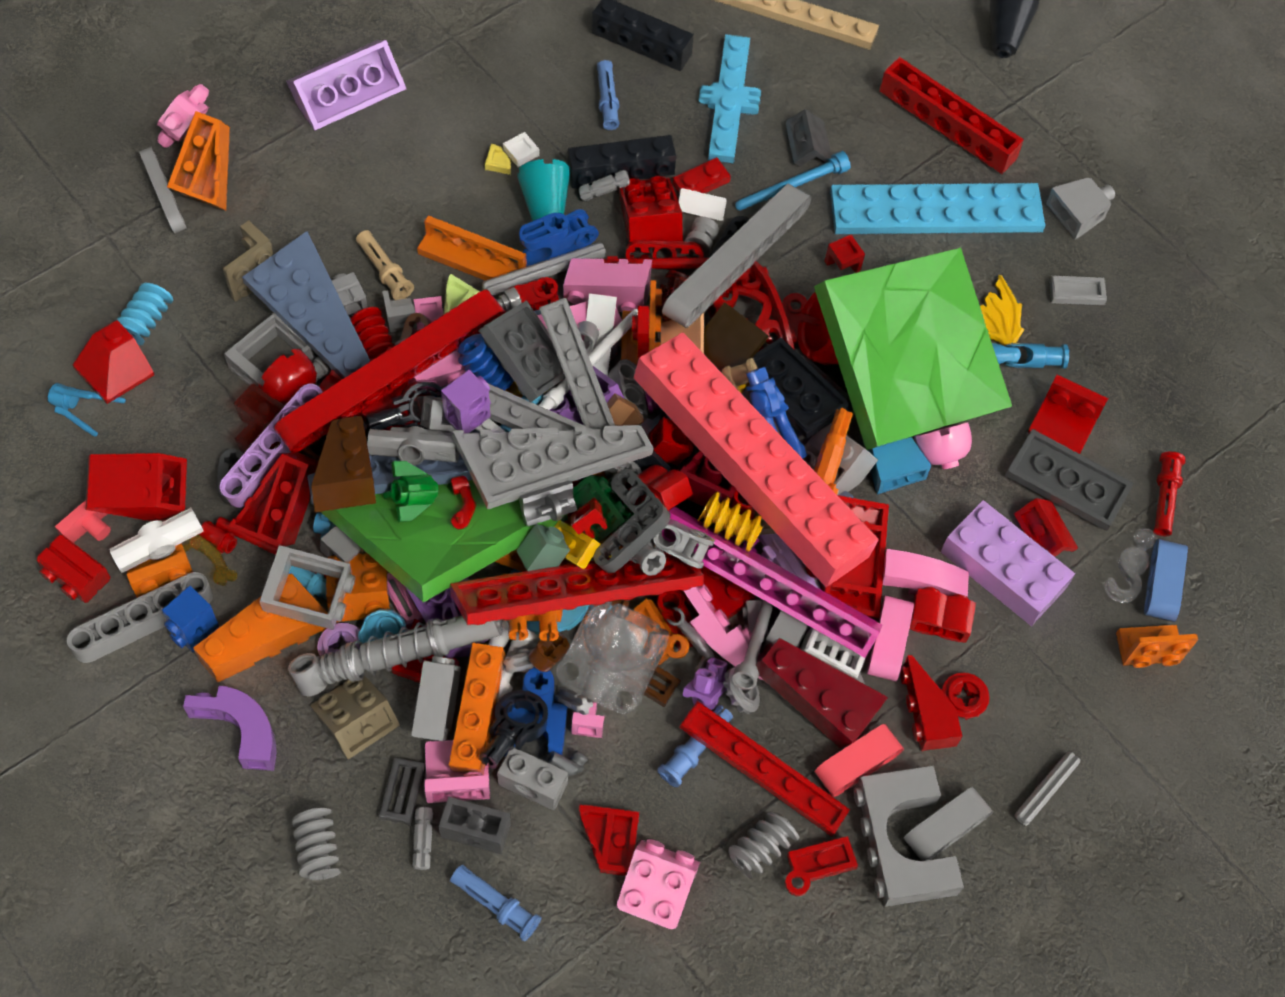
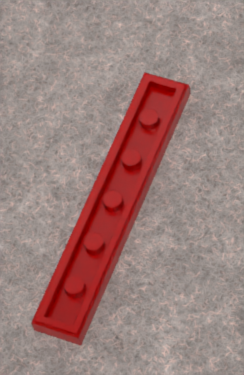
(764, 768)

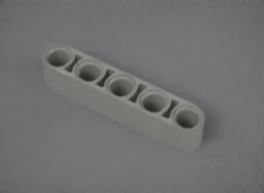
(124, 619)

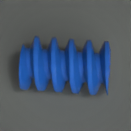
(483, 362)

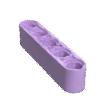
(261, 453)

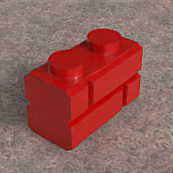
(73, 569)

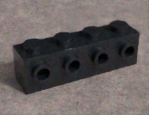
(642, 33)
(638, 157)

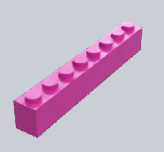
(783, 589)

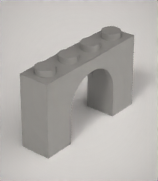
(898, 877)

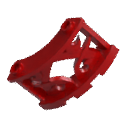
(758, 285)

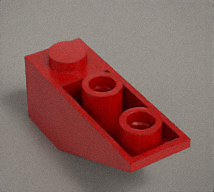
(933, 713)

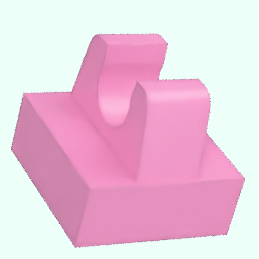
(589, 724)

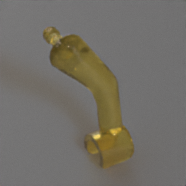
(222, 573)

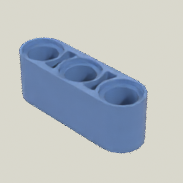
(1166, 580)

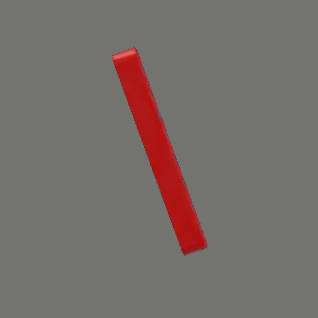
(387, 371)

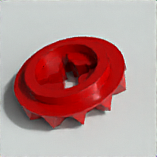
(974, 687)

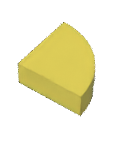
(497, 160)

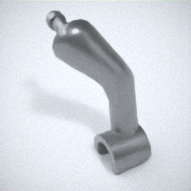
(695, 639)

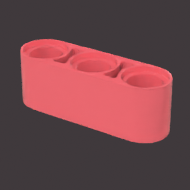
(859, 760)

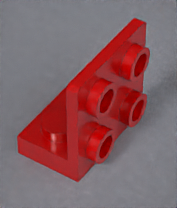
(1068, 413)

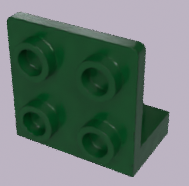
(613, 507)

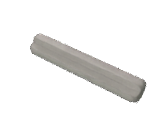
(1047, 788)

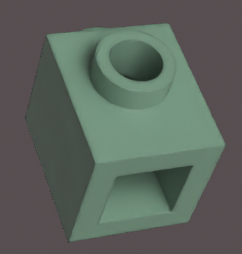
(543, 548)

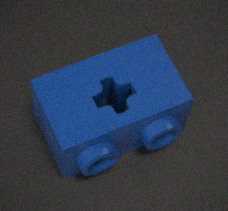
(189, 619)

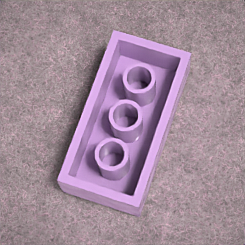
(1007, 562)

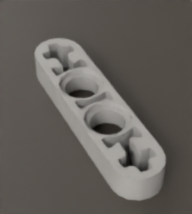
(163, 192)

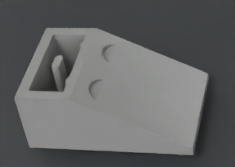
(854, 463)

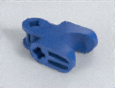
(556, 235)
(556, 711)

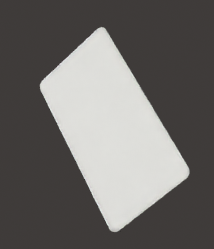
(702, 204)

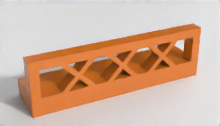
(469, 256)

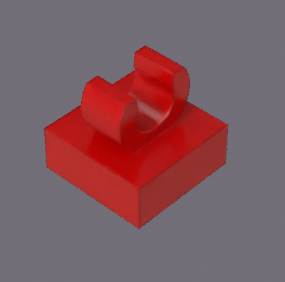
(586, 516)

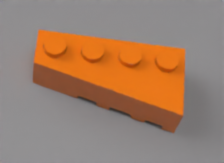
(257, 634)

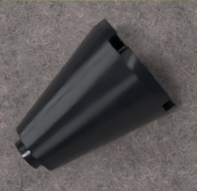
(1009, 24)

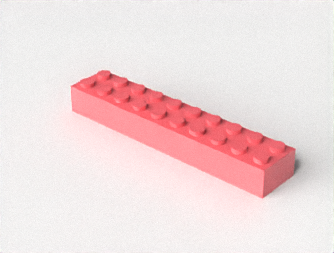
(755, 459)

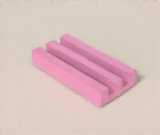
(397, 604)

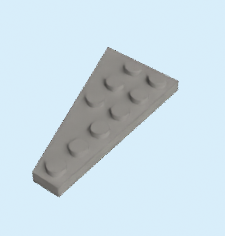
(536, 458)

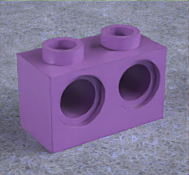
(466, 402)

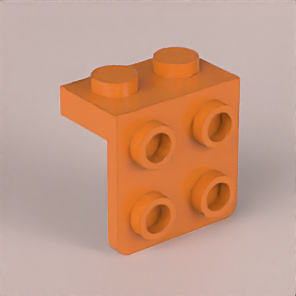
(159, 572)
(369, 588)

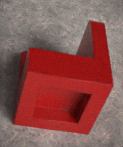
(845, 254)

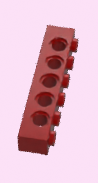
(951, 115)

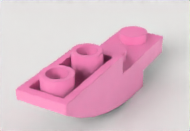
(713, 627)

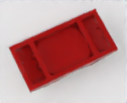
(863, 584)

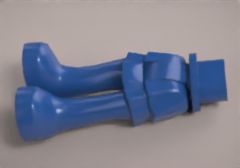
(770, 404)

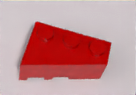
(279, 502)

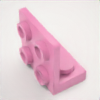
(444, 783)

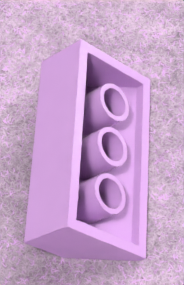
(346, 84)

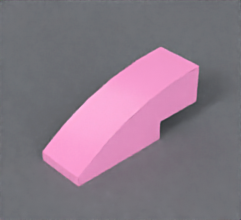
(919, 571)

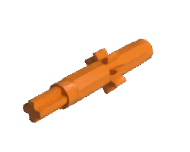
(833, 448)

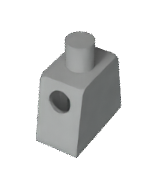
(1080, 205)

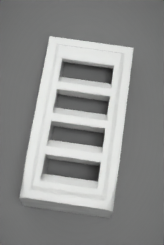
(813, 635)

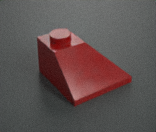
(112, 362)

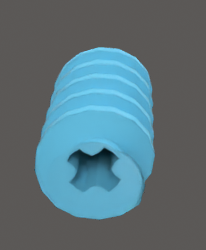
(143, 309)

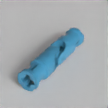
(1037, 354)

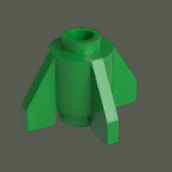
(412, 490)

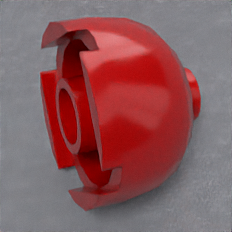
(288, 375)

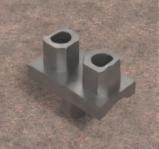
(547, 503)

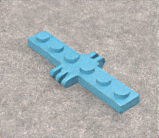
(729, 98)

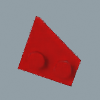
(611, 837)

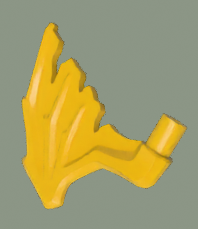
(1003, 314)

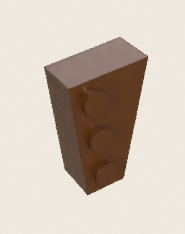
(344, 468)

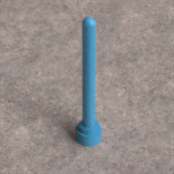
(837, 163)

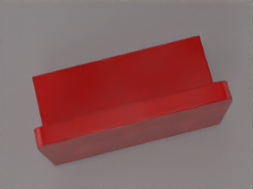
(1045, 526)

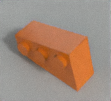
(203, 162)

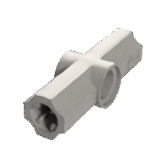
(412, 445)

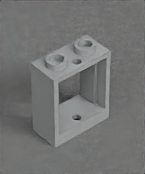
(239, 355)
(277, 578)
(436, 699)

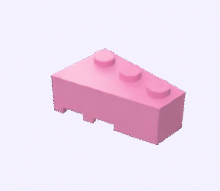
(621, 280)

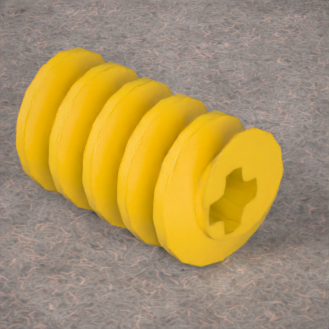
(731, 521)

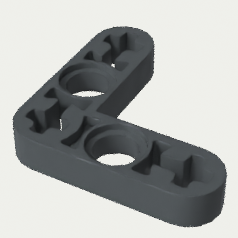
(642, 515)

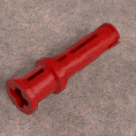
(1168, 482)

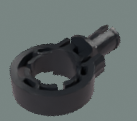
(402, 403)
(511, 733)

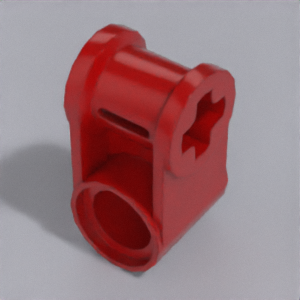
(535, 295)

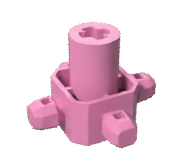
(180, 113)

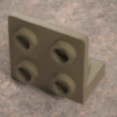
(258, 251)
(355, 715)

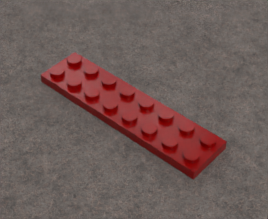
(565, 589)

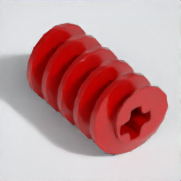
(372, 331)

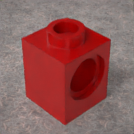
(670, 442)

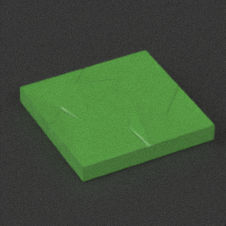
(912, 347)
(429, 549)

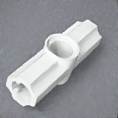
(156, 540)

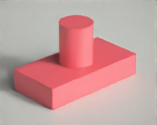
(80, 522)

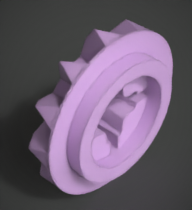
(330, 638)

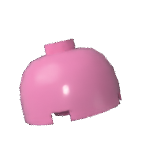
(946, 444)

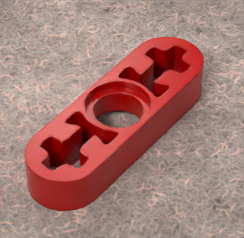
(672, 245)

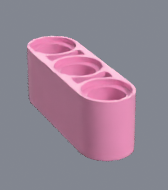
(891, 642)

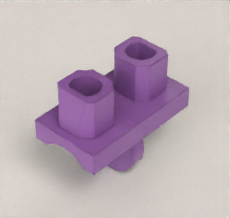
(707, 683)

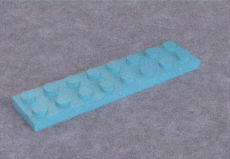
(937, 208)

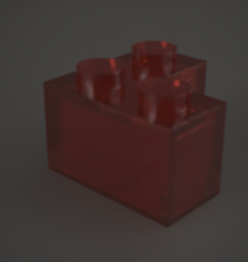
(257, 411)

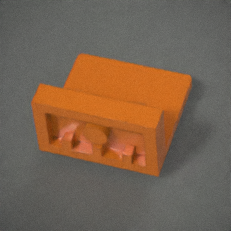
(1154, 645)

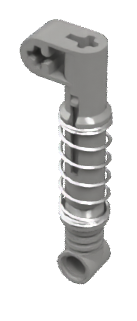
(435, 638)

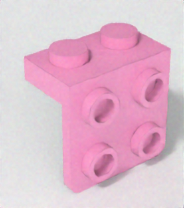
(657, 883)

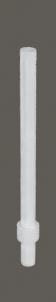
(555, 395)

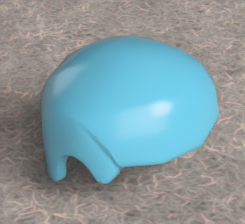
(379, 623)

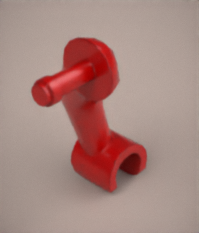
(462, 518)

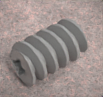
(761, 843)
(313, 844)

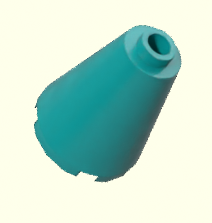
(544, 187)

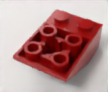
(651, 210)
(137, 485)

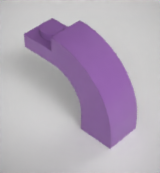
(257, 737)

